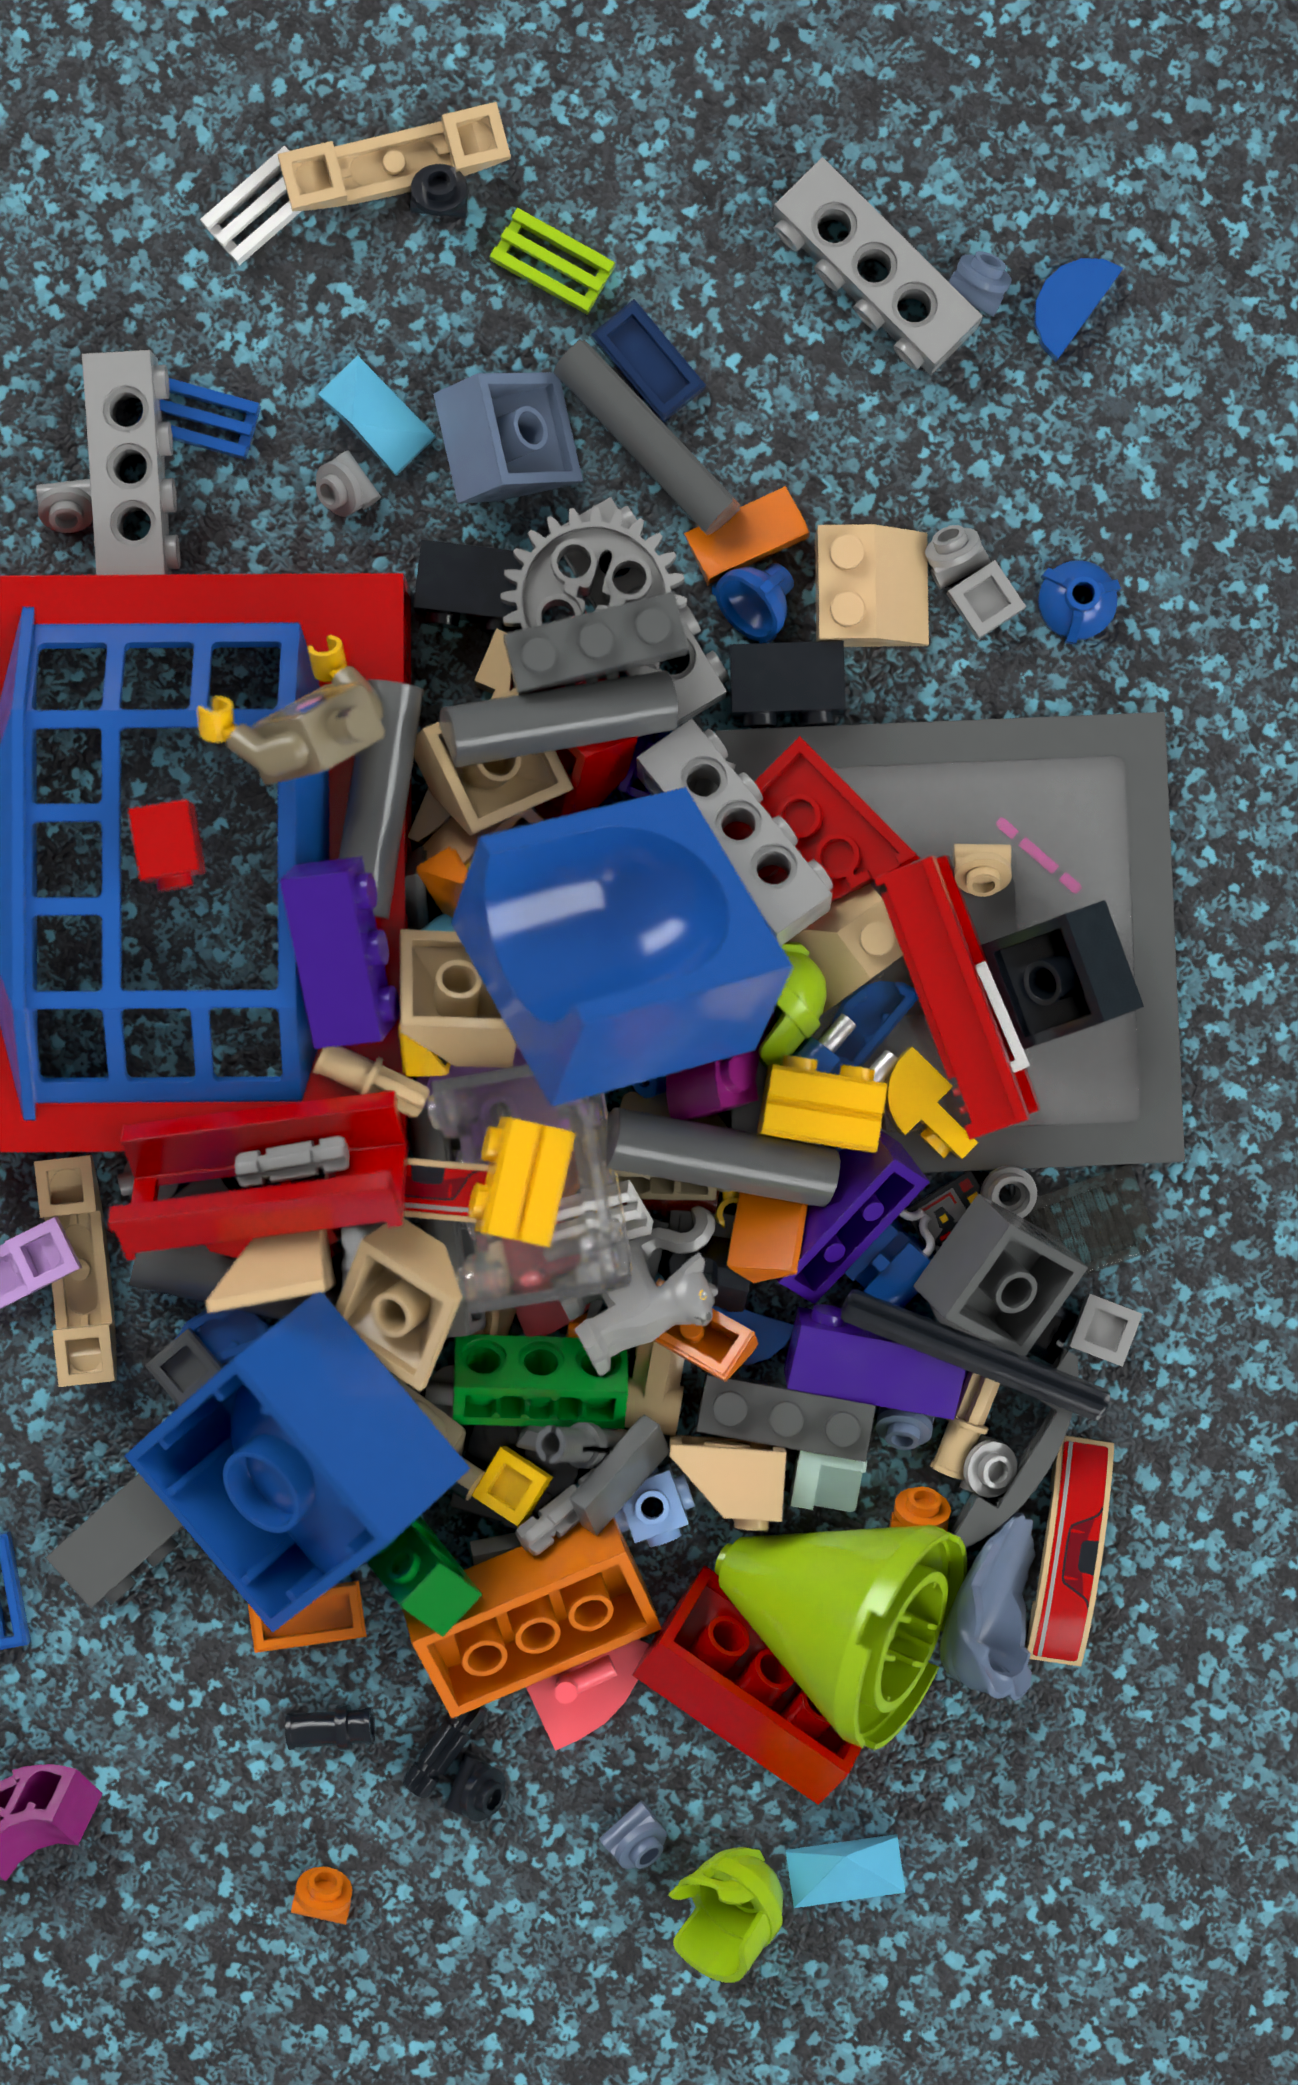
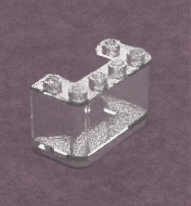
(590, 1231)

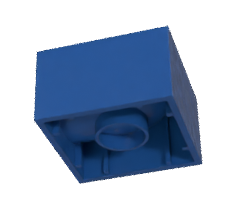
(619, 945)
(297, 1461)

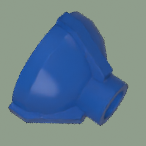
(755, 600)
(1069, 617)

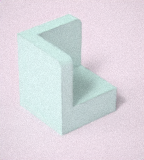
(825, 1481)

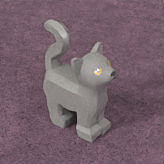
(642, 1309)

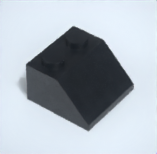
(1063, 975)

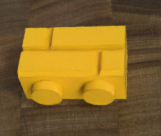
(822, 1106)
(522, 1180)

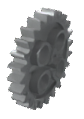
(544, 586)

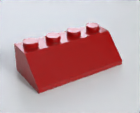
(736, 1687)

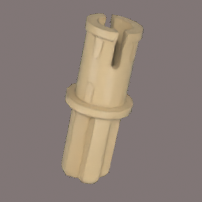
(371, 1077)
(967, 1425)

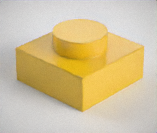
(512, 1486)

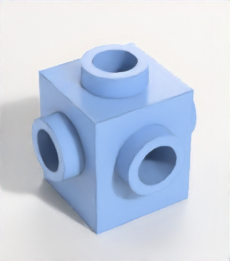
(665, 1526)

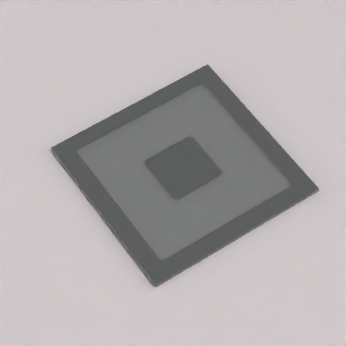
(1084, 826)

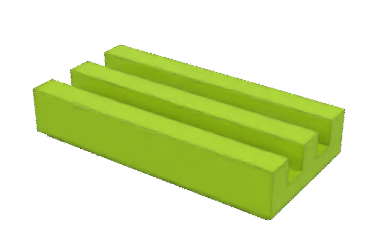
(511, 237)

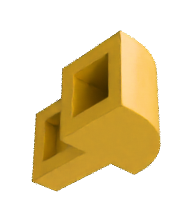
(913, 1097)

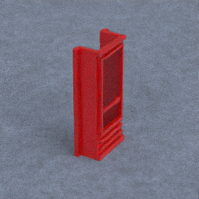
(941, 959)
(208, 1147)

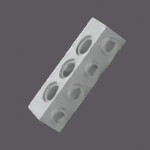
(827, 196)
(107, 383)
(704, 677)
(695, 755)

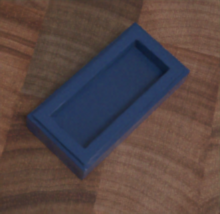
(648, 361)

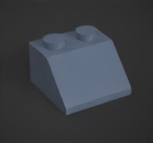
(507, 436)

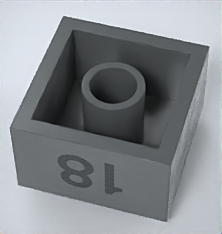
(1000, 1276)

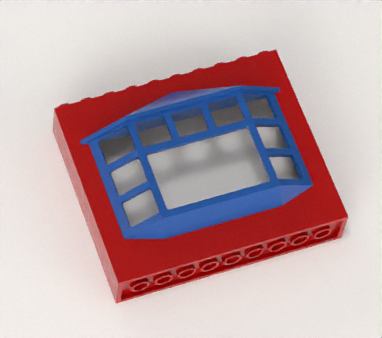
(171, 612)

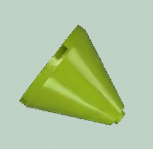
(850, 1616)

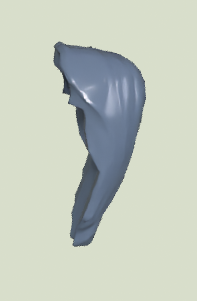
(988, 1616)

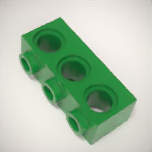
(535, 1383)
(425, 1577)

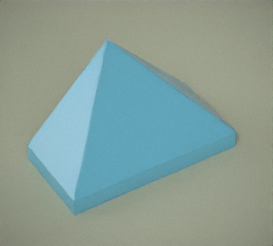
(376, 415)
(845, 1871)

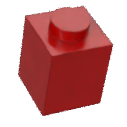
(167, 844)

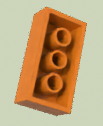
(537, 1617)

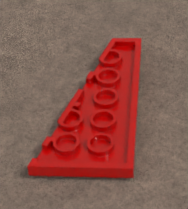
(828, 822)

